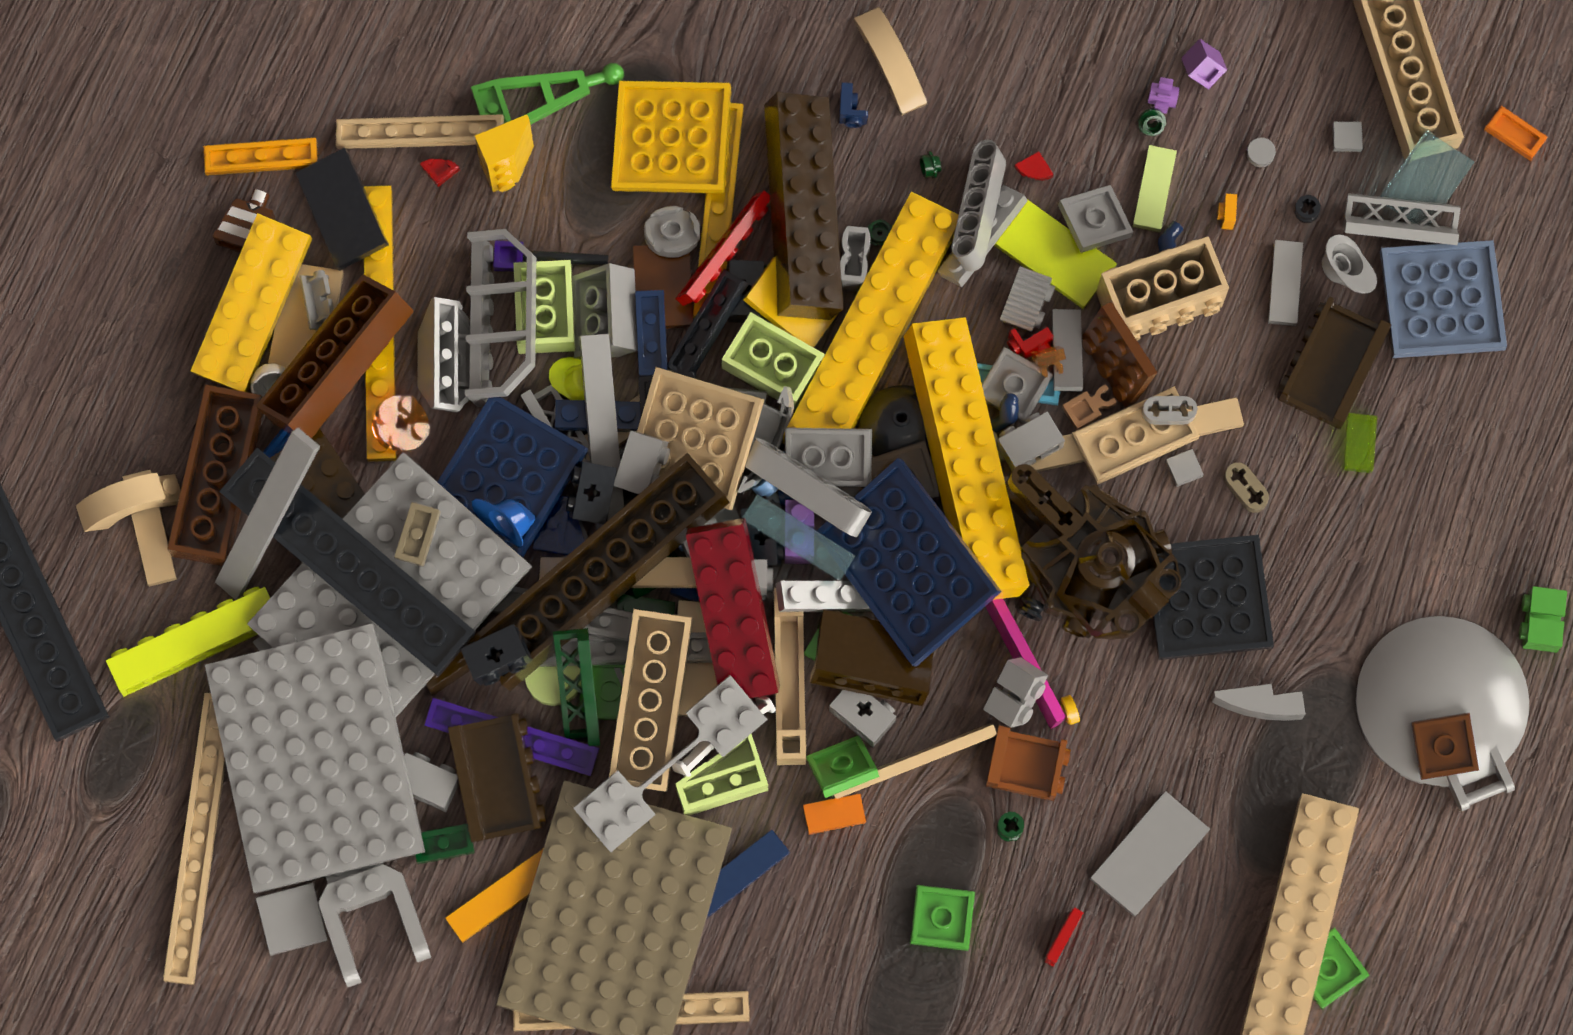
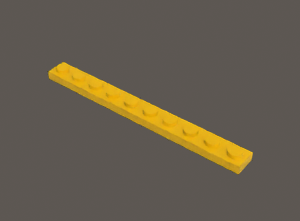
(381, 373)

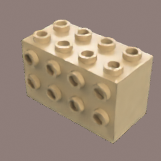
(1166, 288)

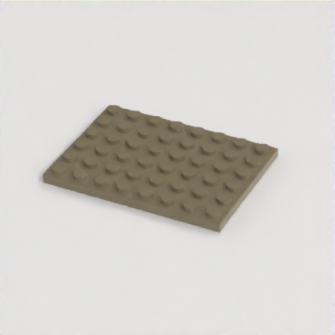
(615, 930)

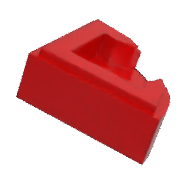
(1034, 168)
(439, 169)

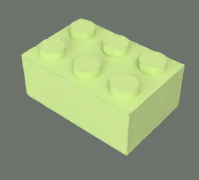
(553, 306)
(771, 359)

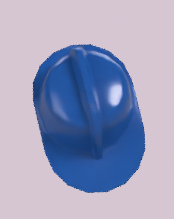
(506, 518)

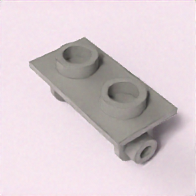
(315, 294)

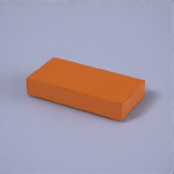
(1515, 133)
(834, 814)

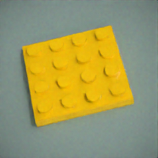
(671, 137)

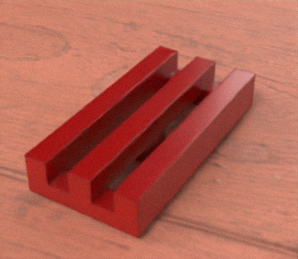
(1063, 936)

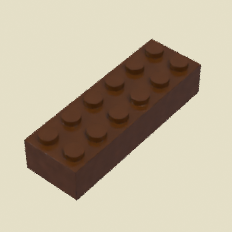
(335, 357)
(220, 445)

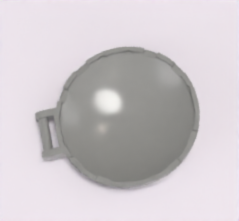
(1439, 671)

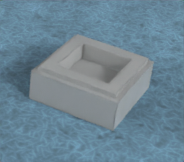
(1347, 136)
(1184, 468)

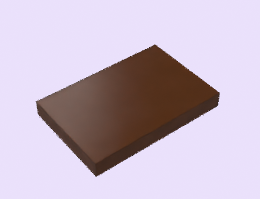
(665, 274)

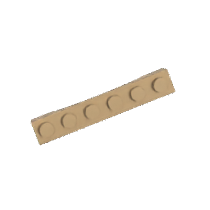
(791, 694)

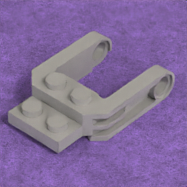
(357, 889)

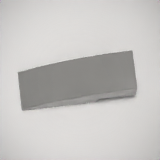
(1261, 703)

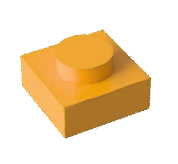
(1227, 211)

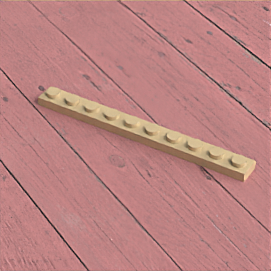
(196, 851)

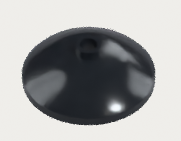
(881, 417)

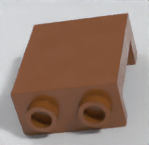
(1027, 764)

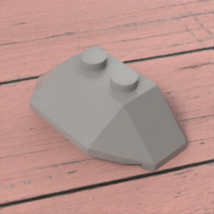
(444, 355)

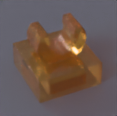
(1048, 357)

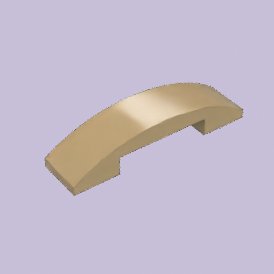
(891, 60)

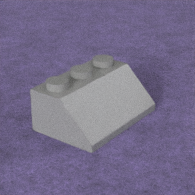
(606, 305)

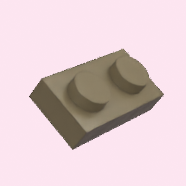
(417, 534)

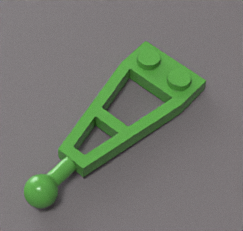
(490, 99)

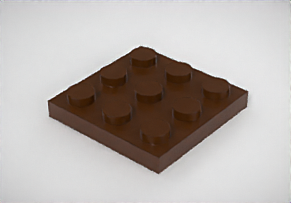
(1118, 355)

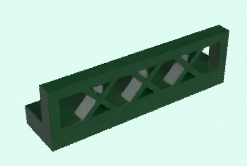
(586, 690)

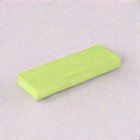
(1154, 188)

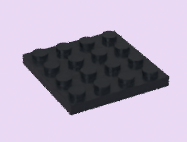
(1219, 600)

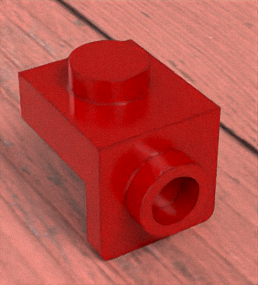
(1037, 342)

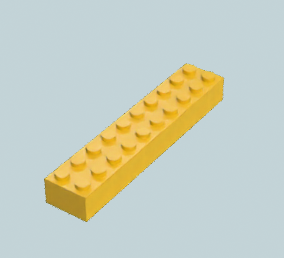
(877, 317)
(965, 448)

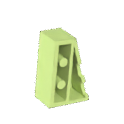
(723, 779)

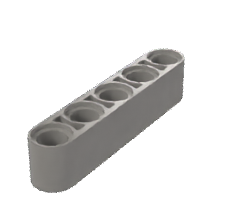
(978, 205)
(807, 487)

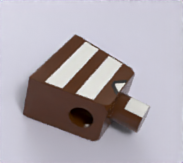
(239, 219)

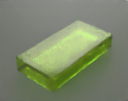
(1360, 443)

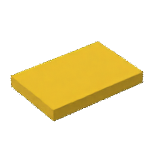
(764, 300)

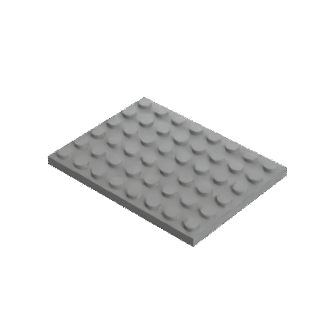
(463, 569)
(314, 758)

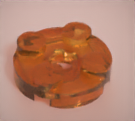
(414, 416)

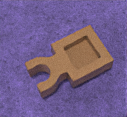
(1085, 409)

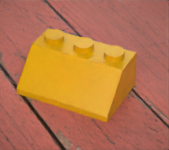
(505, 152)

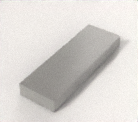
(1285, 282)
(1067, 334)

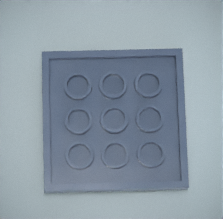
(1443, 299)

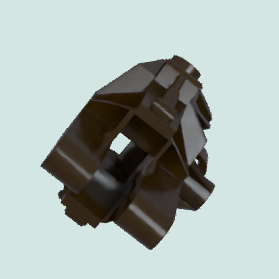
(1061, 559)

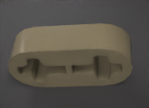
(1251, 483)

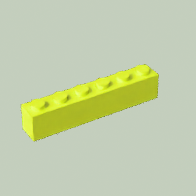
(186, 643)

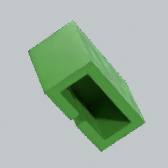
(1543, 622)

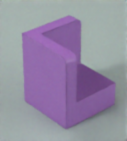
(1204, 64)

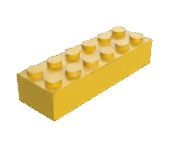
(251, 304)

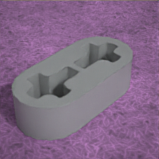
(1169, 403)

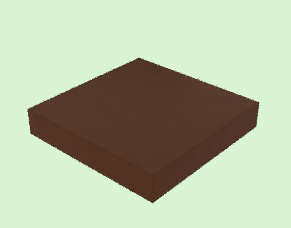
(1445, 746)

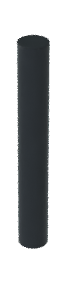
(576, 258)

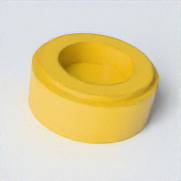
(1069, 709)

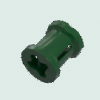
(1008, 818)

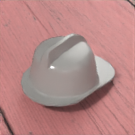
(1347, 265)

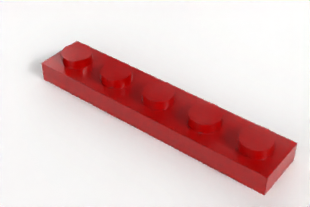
(724, 249)

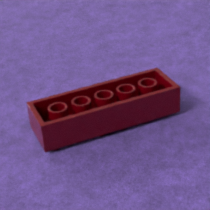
(733, 606)

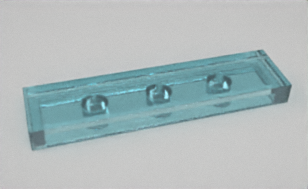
(798, 537)

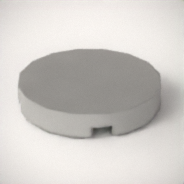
(672, 232)

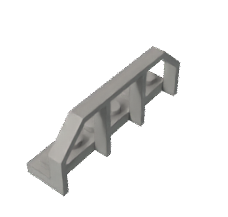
(482, 308)

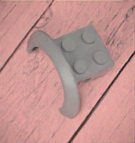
(771, 429)

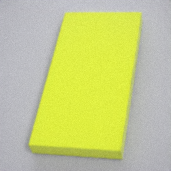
(1049, 249)

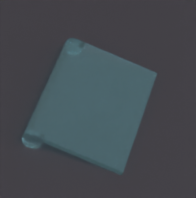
(1428, 175)

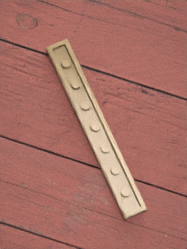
(1209, 419)
(695, 1009)

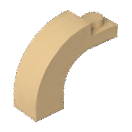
(127, 497)

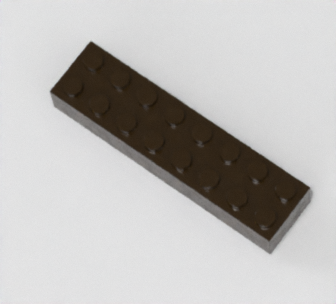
(803, 206)

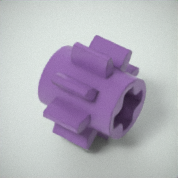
(1163, 94)

